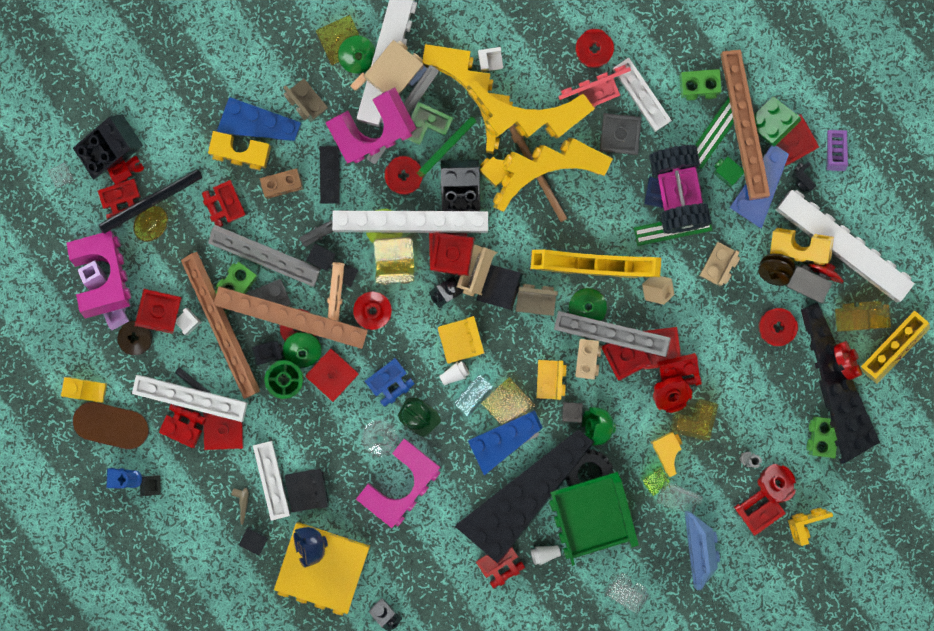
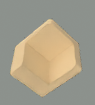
(658, 289)

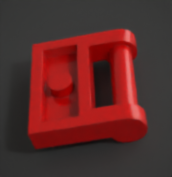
(681, 367)
(761, 517)

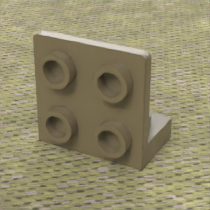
(307, 101)
(536, 300)

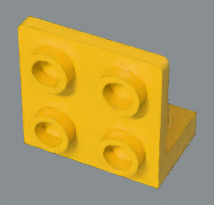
(460, 340)
(550, 379)
(799, 532)

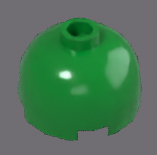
(276, 383)
(598, 425)

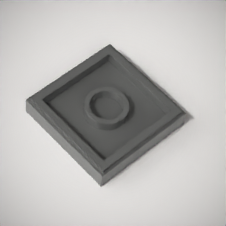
(620, 134)

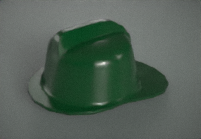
(418, 416)

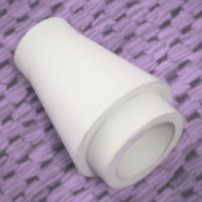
(454, 373)
(544, 554)

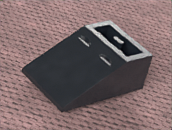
(107, 145)
(460, 185)

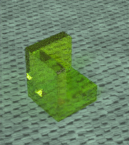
(655, 480)

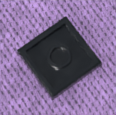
(500, 287)

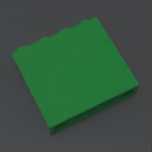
(593, 516)

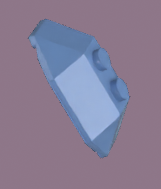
(701, 550)

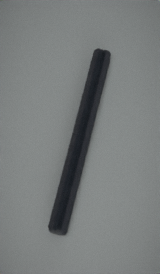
(150, 201)

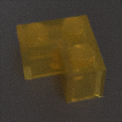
(865, 316)
(699, 425)

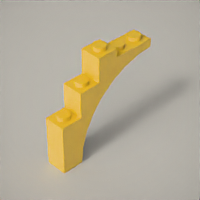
(456, 64)
(502, 115)
(523, 170)
(595, 264)

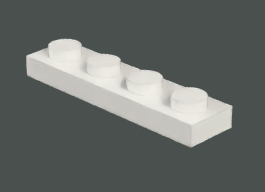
(643, 96)
(271, 480)

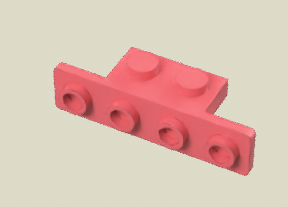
(600, 90)

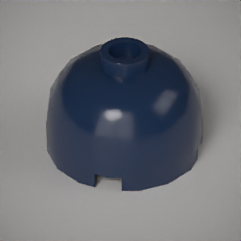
(309, 545)

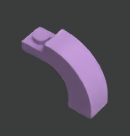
(93, 278)

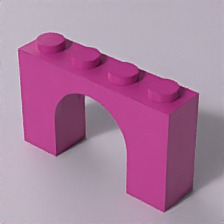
(356, 145)
(113, 293)
(390, 509)

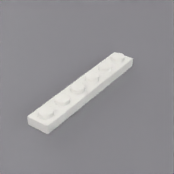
(189, 398)

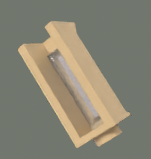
(478, 271)

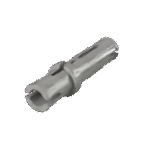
(750, 460)

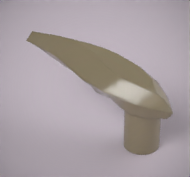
(243, 495)

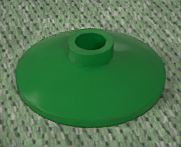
(350, 47)
(591, 296)
(302, 342)

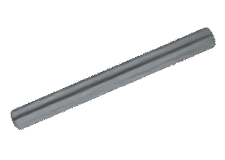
(411, 101)

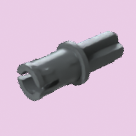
(317, 233)

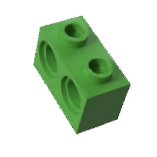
(699, 79)
(231, 280)
(828, 437)

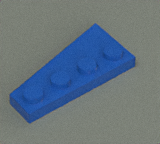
(252, 121)
(757, 209)
(503, 440)

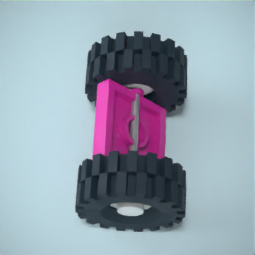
(680, 189)

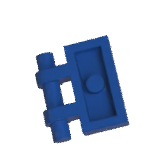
(385, 378)

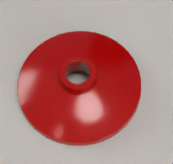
(828, 270)
(362, 308)

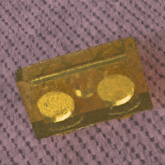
(394, 260)

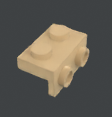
(587, 359)

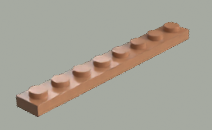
(745, 124)
(290, 317)
(220, 325)

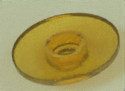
(150, 224)

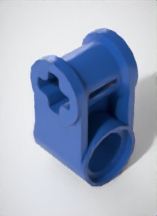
(123, 478)

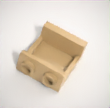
(394, 68)

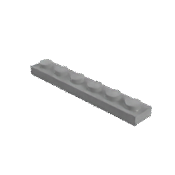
(264, 255)
(612, 334)

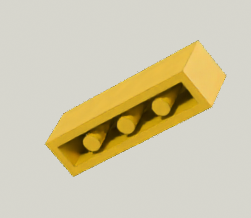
(895, 347)

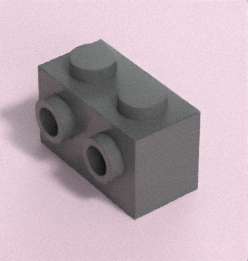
(809, 284)

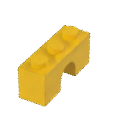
(222, 148)
(819, 250)

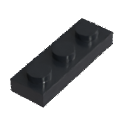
(329, 175)

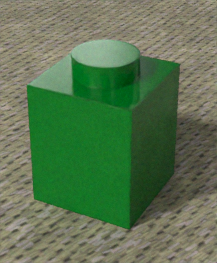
(728, 171)

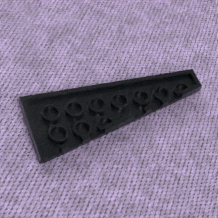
(848, 415)
(509, 512)

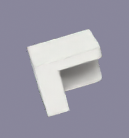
(490, 59)
(187, 321)

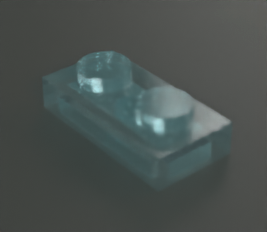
(473, 395)

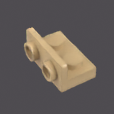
(719, 264)

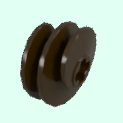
(776, 269)
(138, 347)

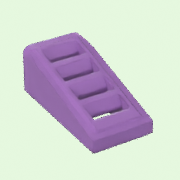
(837, 166)

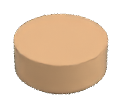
(358, 82)

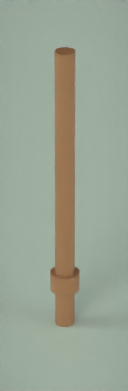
(517, 138)

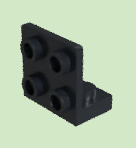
(307, 490)

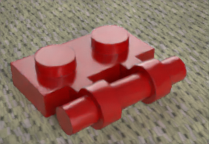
(118, 194)
(229, 202)
(181, 431)
(489, 567)

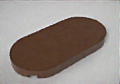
(110, 425)

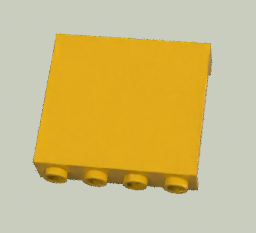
(328, 582)

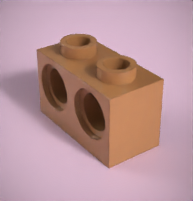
(281, 183)

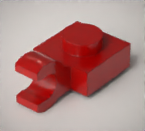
(123, 170)

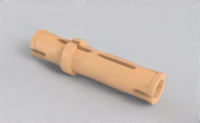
(335, 291)

